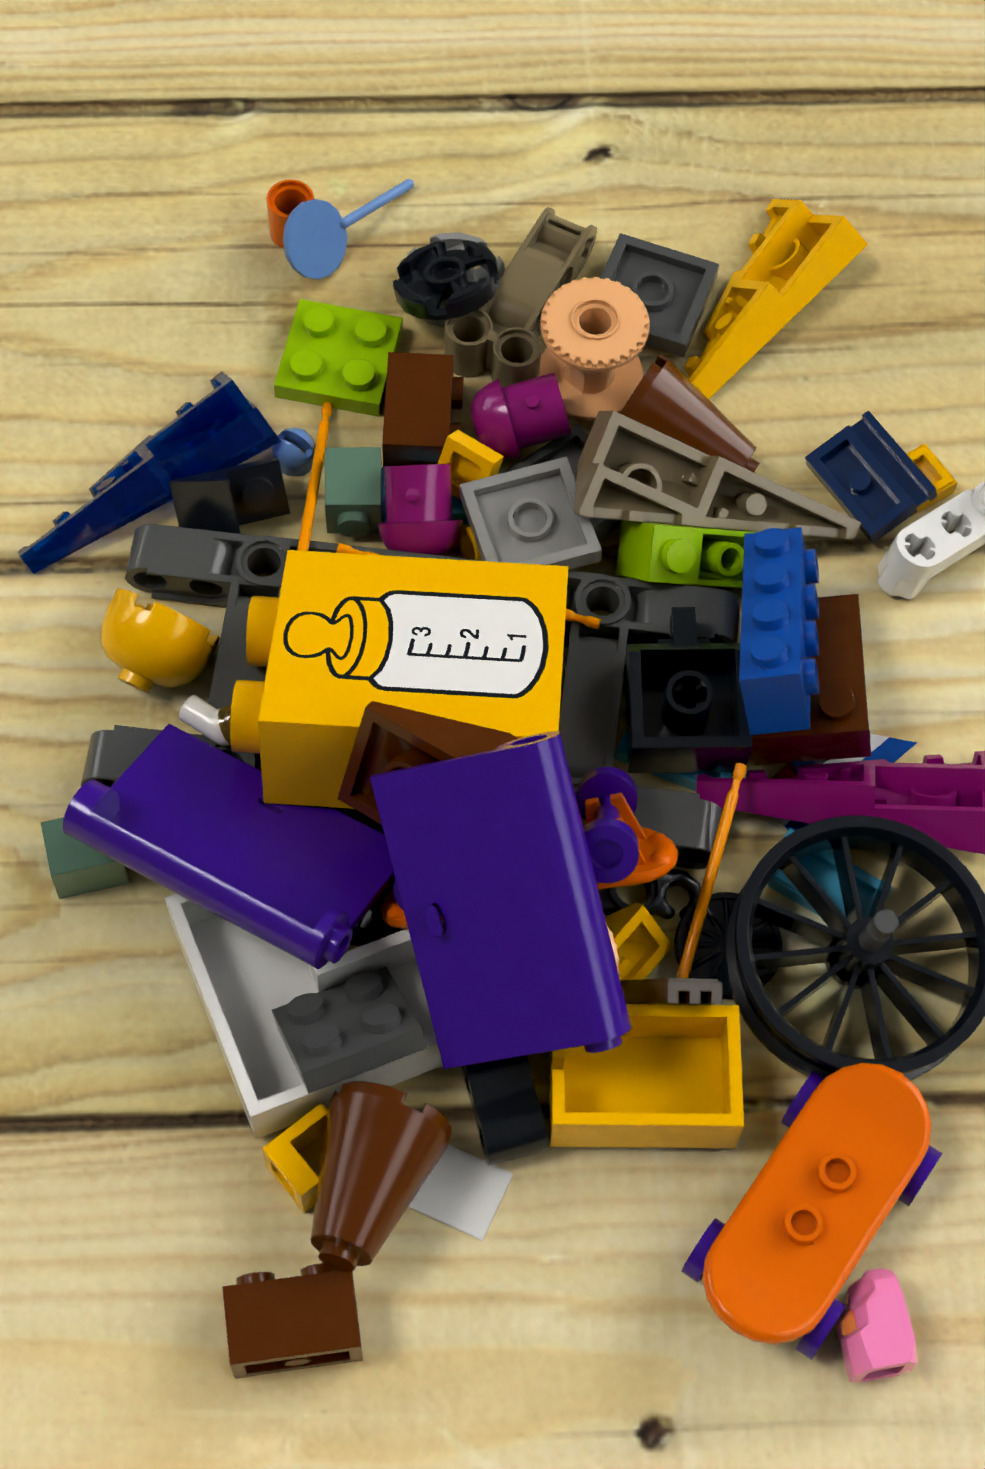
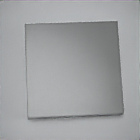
(530, 517)

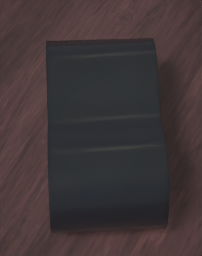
(506, 1109)

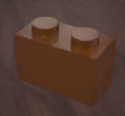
(419, 407)
(291, 1321)

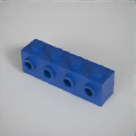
(778, 631)

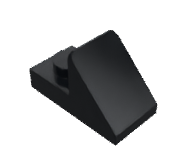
(230, 496)

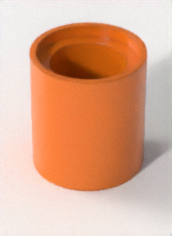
(281, 201)

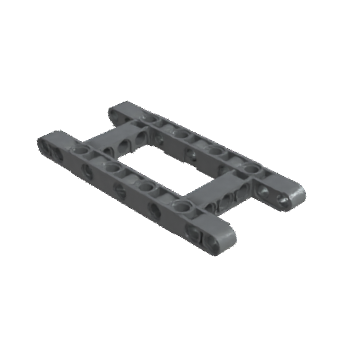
(224, 570)

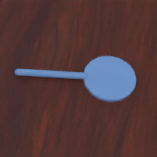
(317, 233)

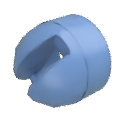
(291, 458)

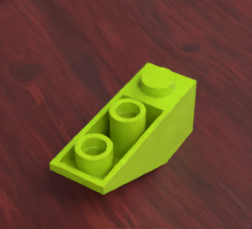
(681, 554)

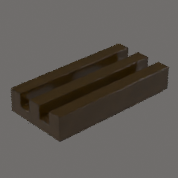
(673, 991)

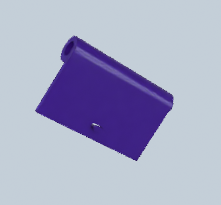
(206, 834)
(521, 909)

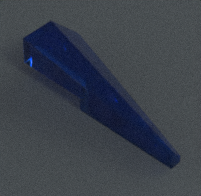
(203, 438)

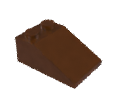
(840, 709)
(405, 738)

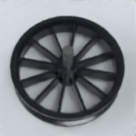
(858, 948)

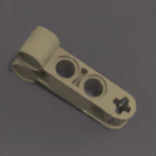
(509, 323)

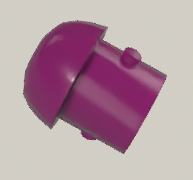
(519, 415)
(419, 510)

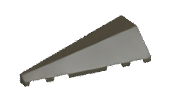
(653, 478)

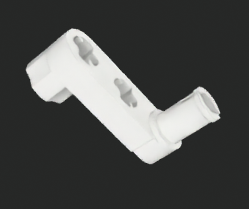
(928, 548)

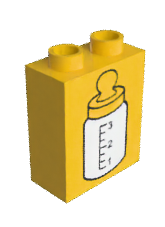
(399, 632)

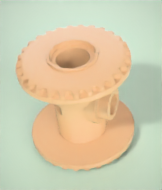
(594, 344)

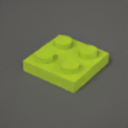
(338, 357)

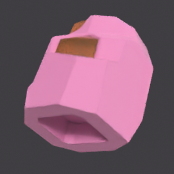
(876, 1329)

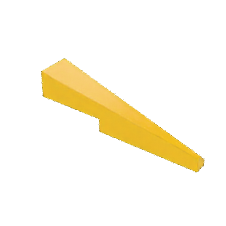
(783, 275)

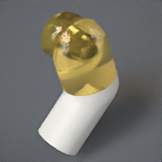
(207, 719)

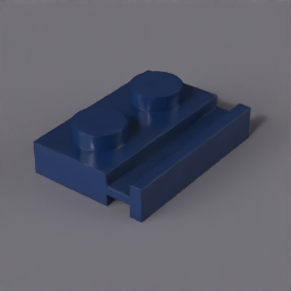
(870, 476)

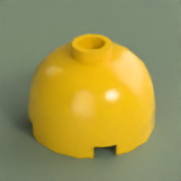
(154, 643)

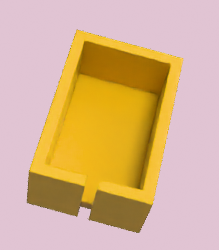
(661, 1088)

